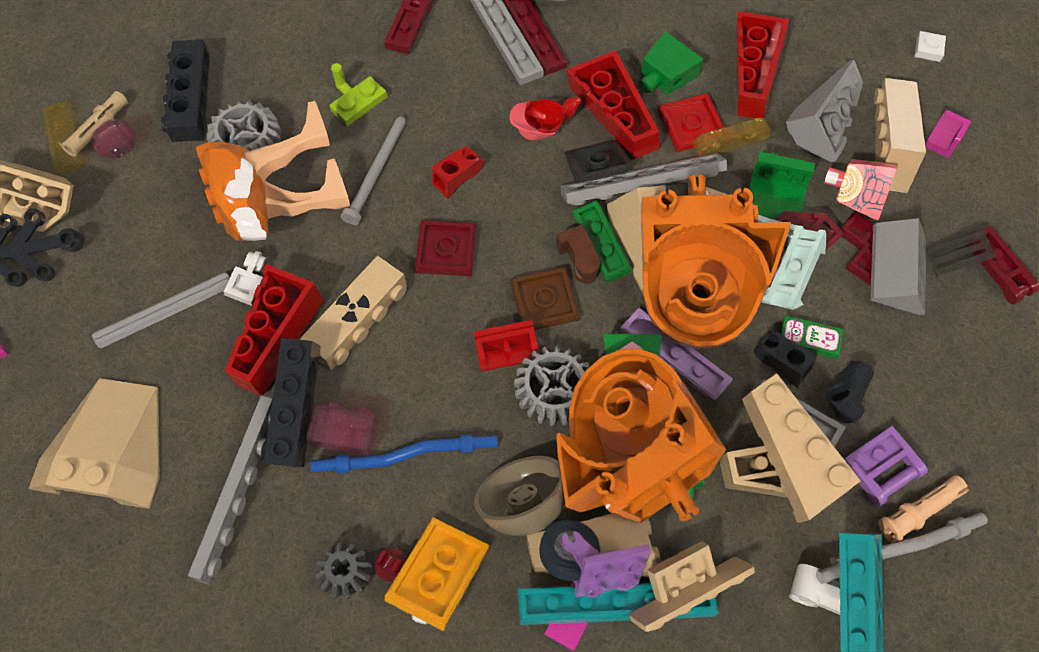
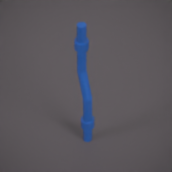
(343, 463)

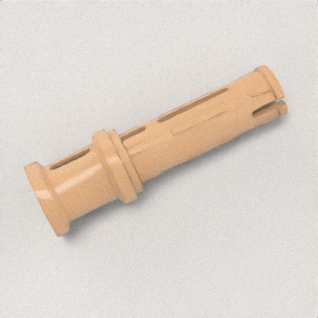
(913, 515)

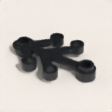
(20, 247)

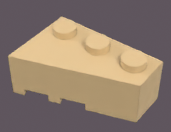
(750, 472)

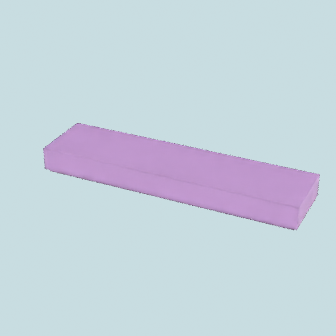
(686, 361)

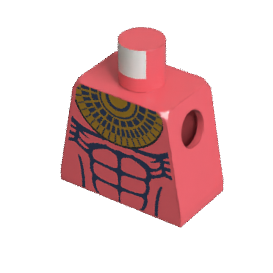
(863, 185)

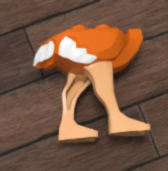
(240, 188)

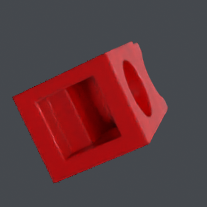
(455, 170)

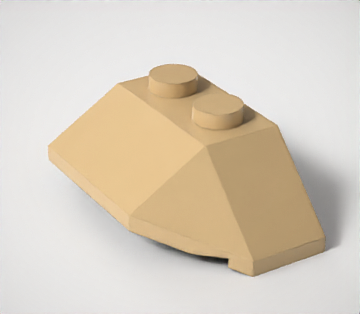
(31, 188)

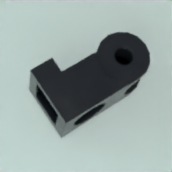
(785, 357)

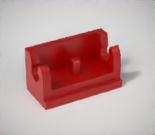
(505, 345)

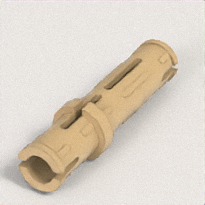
(101, 114)

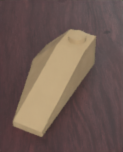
(625, 221)

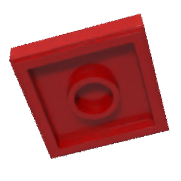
(689, 119)

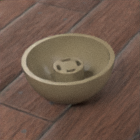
(521, 496)

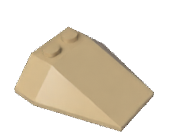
(106, 446)

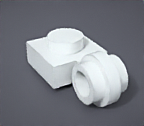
(244, 282)

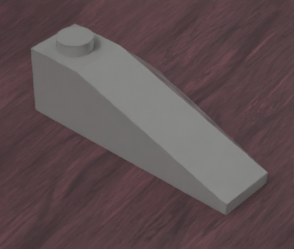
(823, 116)

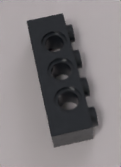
(186, 91)
(292, 402)

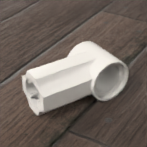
(812, 593)

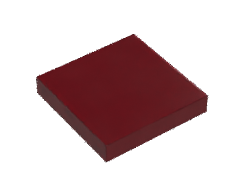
(445, 248)

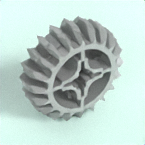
(242, 126)
(538, 368)

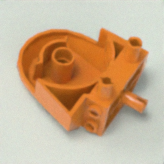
(711, 248)
(635, 439)

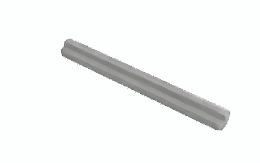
(160, 310)

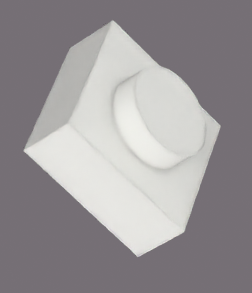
(930, 46)

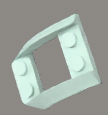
(796, 266)

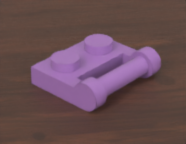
(878, 457)

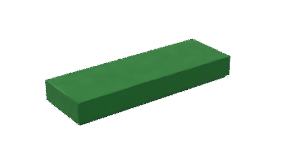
(611, 256)

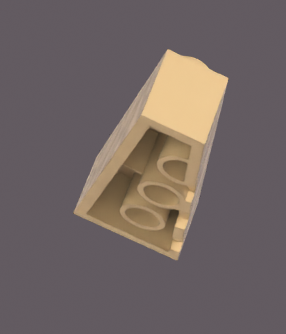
(899, 130)
(802, 455)

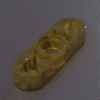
(732, 137)

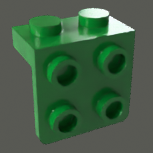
(779, 184)

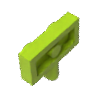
(355, 100)

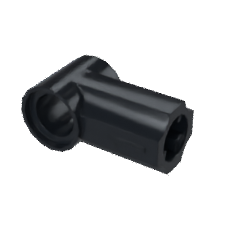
(847, 395)

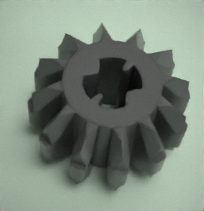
(340, 583)

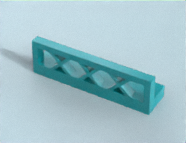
(861, 593)

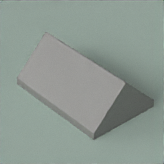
(899, 265)

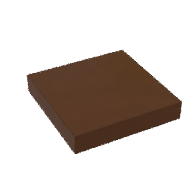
(545, 298)

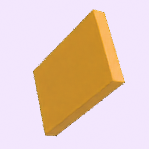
(437, 573)

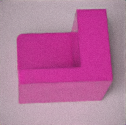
(947, 133)

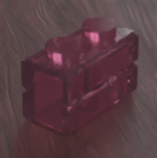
(343, 429)

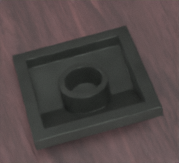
(597, 161)

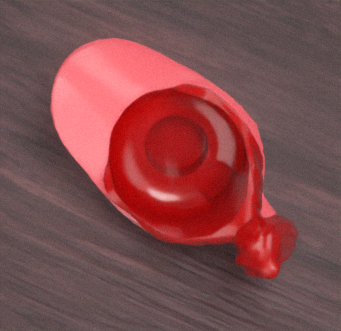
(542, 117)

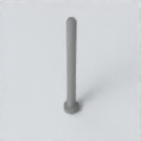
(351, 214)

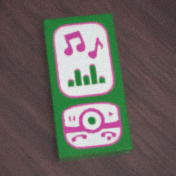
(814, 337)

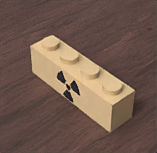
(356, 311)

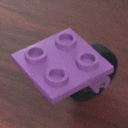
(573, 554)

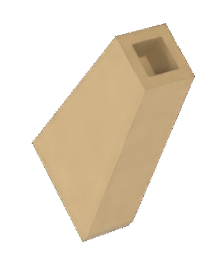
(613, 535)

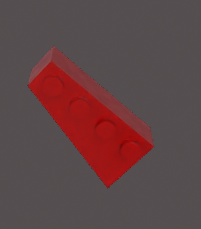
(758, 56)
(615, 102)
(280, 310)

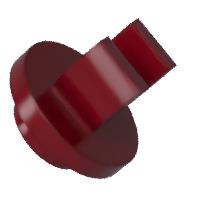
(389, 563)

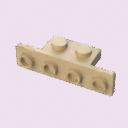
(686, 582)

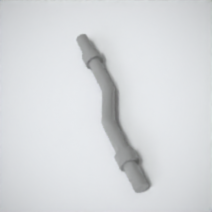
(954, 529)

